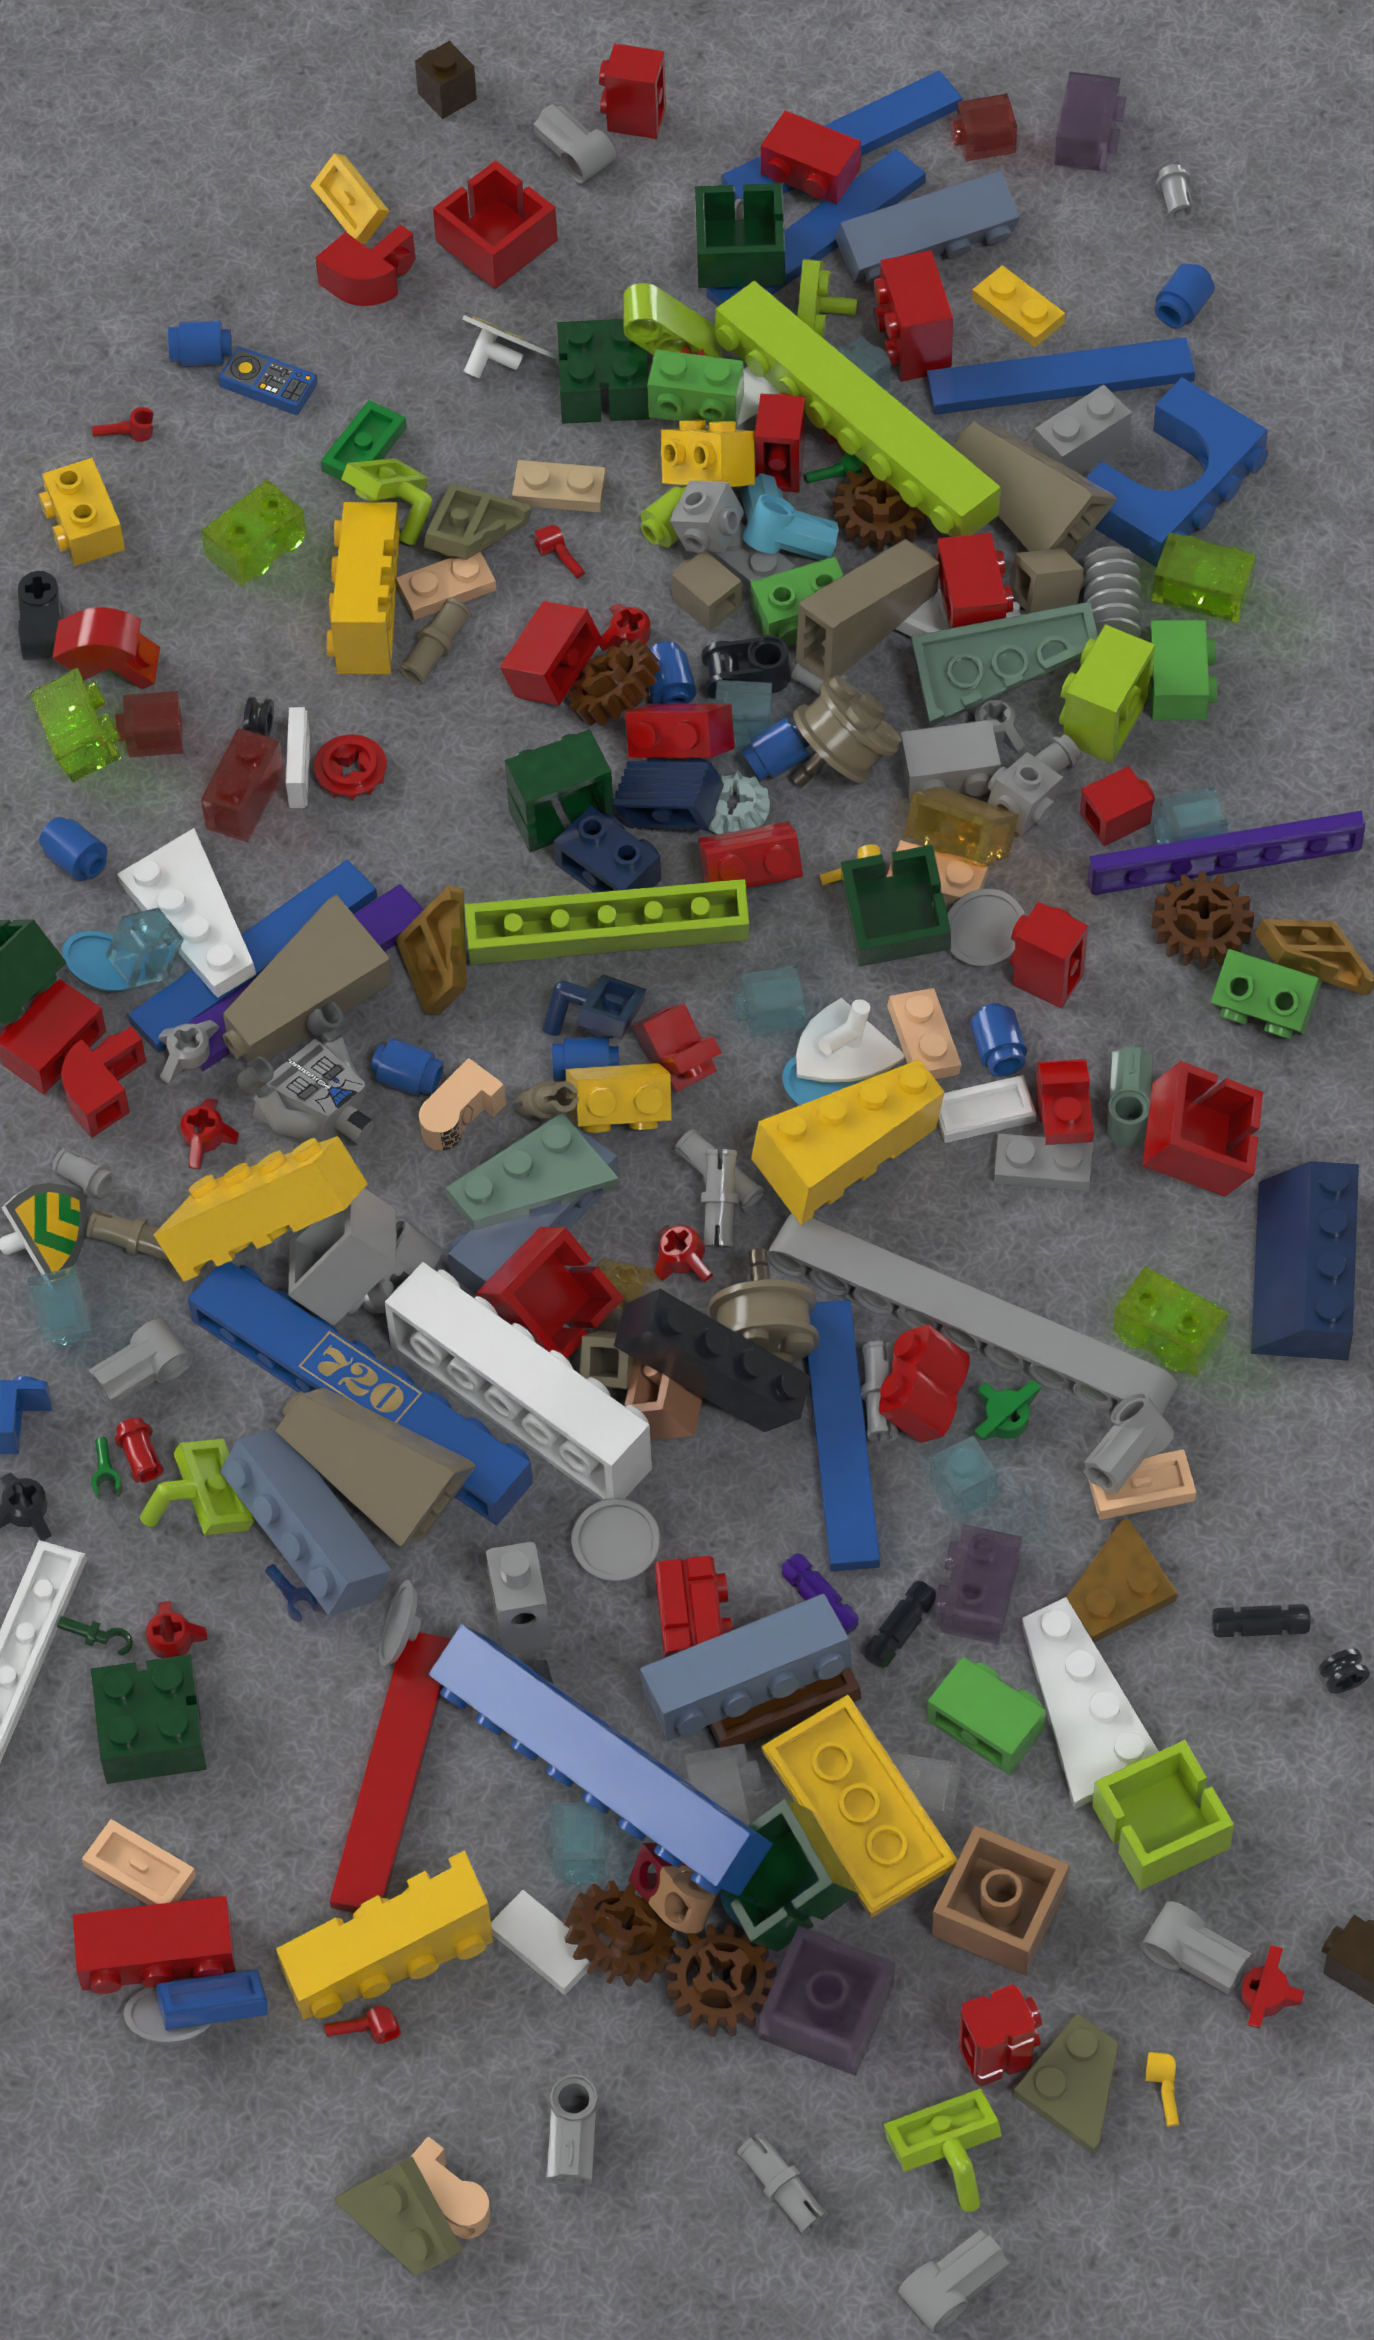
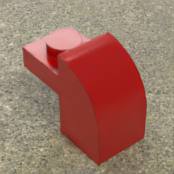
(363, 274)
(105, 640)
(676, 1045)
(93, 1078)
(1064, 1101)

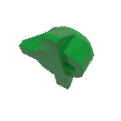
(1001, 1406)

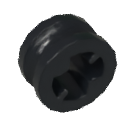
(258, 716)
(1344, 1671)

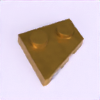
(1317, 950)
(436, 951)
(1120, 1585)

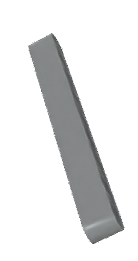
(966, 1316)

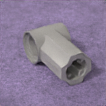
(580, 151)
(151, 1356)
(1136, 1435)
(1183, 1941)
(572, 2134)
(943, 2289)

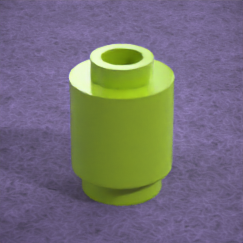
(656, 518)

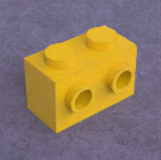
(707, 453)
(82, 512)
(620, 1096)

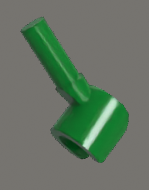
(847, 463)
(105, 1470)

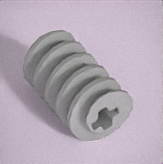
(1113, 589)

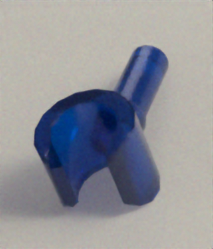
(291, 1593)

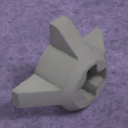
(1003, 721)
(187, 1047)

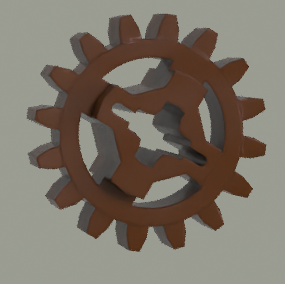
(874, 511)
(614, 683)
(1202, 919)
(619, 1934)
(727, 1958)

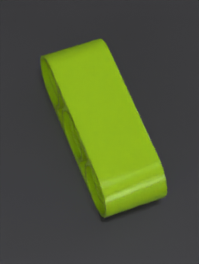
(664, 323)

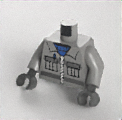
(314, 1090)

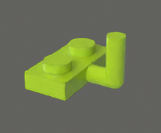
(815, 298)
(394, 480)
(212, 1497)
(946, 2132)

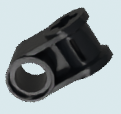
(39, 614)
(746, 662)

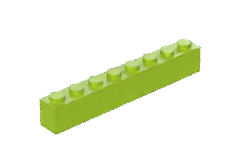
(857, 412)

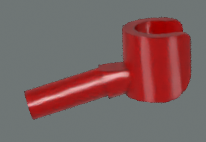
(138, 427)
(551, 540)
(377, 2020)

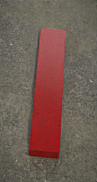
(390, 1776)

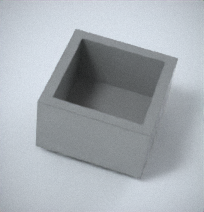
(343, 1257)

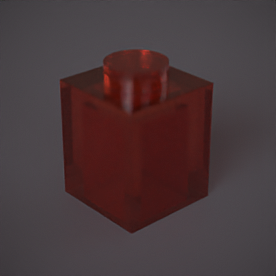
(985, 127)
(151, 724)

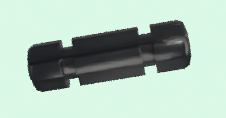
(1261, 1620)
(900, 1624)

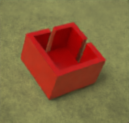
(496, 237)
(913, 315)
(1192, 1137)
(544, 1295)

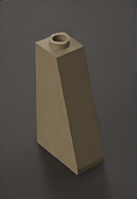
(1039, 496)
(863, 608)
(321, 964)
(376, 1463)

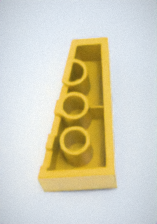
(364, 588)
(845, 1135)
(259, 1204)
(388, 1941)

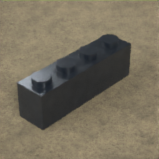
(712, 1360)

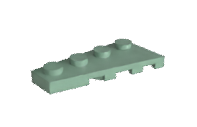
(992, 657)

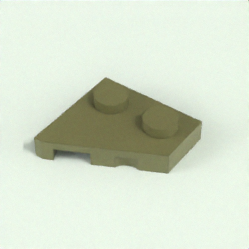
(473, 521)
(1073, 2082)
(402, 2216)

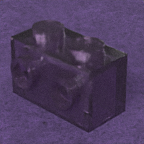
(1089, 120)
(980, 1584)

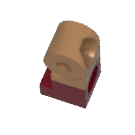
(671, 1891)

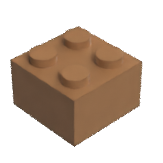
(1000, 1900)

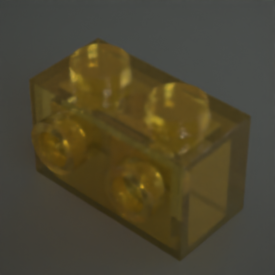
(961, 825)

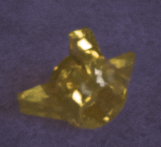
(626, 1278)

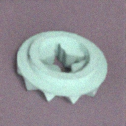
(751, 810)

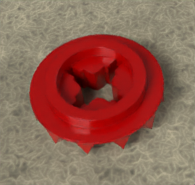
(343, 752)

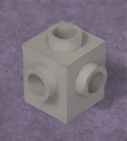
(707, 516)
(1026, 789)

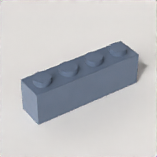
(938, 221)
(481, 1252)
(305, 1522)
(746, 1667)

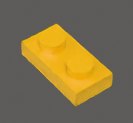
(350, 198)
(1018, 306)

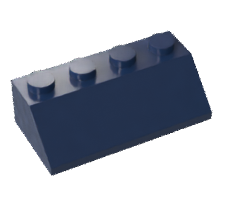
(1306, 1262)

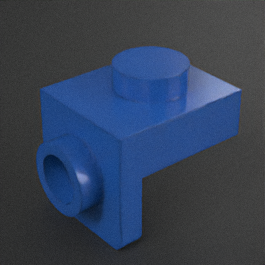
(16, 1396)

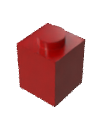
(1117, 805)

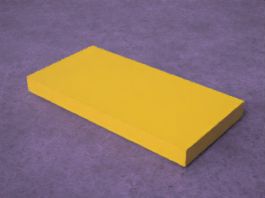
(861, 1804)

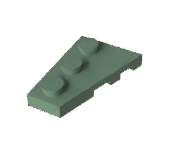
(534, 1171)

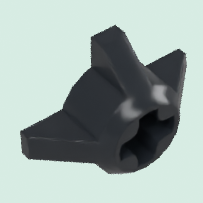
(17, 1507)

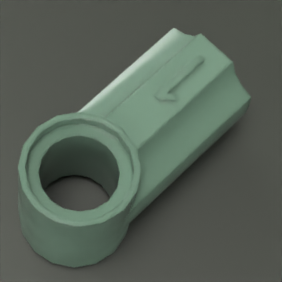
(1129, 1095)

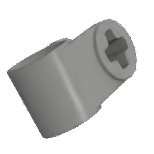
(411, 1251)

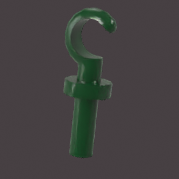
(93, 1633)

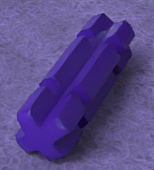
(812, 1584)

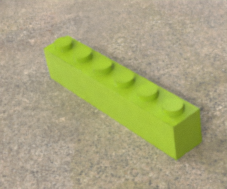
(607, 922)

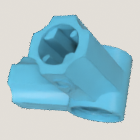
(777, 525)

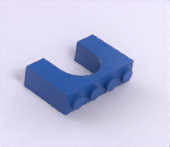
(1221, 441)

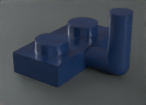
(604, 1010)

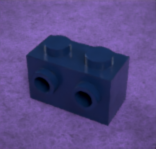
(605, 855)

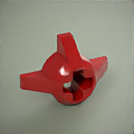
(622, 626)
(210, 1134)
(679, 1258)
(176, 1632)
(1272, 1990)

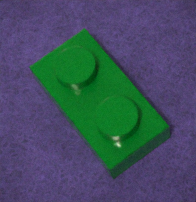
(364, 439)

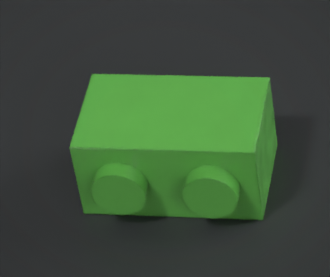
(1180, 670)
(986, 1714)

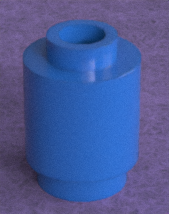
(1184, 295)
(199, 343)
(675, 678)
(776, 749)
(73, 848)
(999, 1039)
(582, 1054)
(407, 1068)

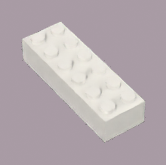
(519, 1383)

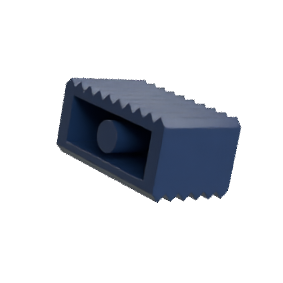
(668, 794)

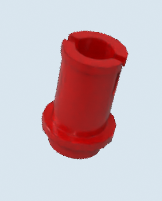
(135, 1439)

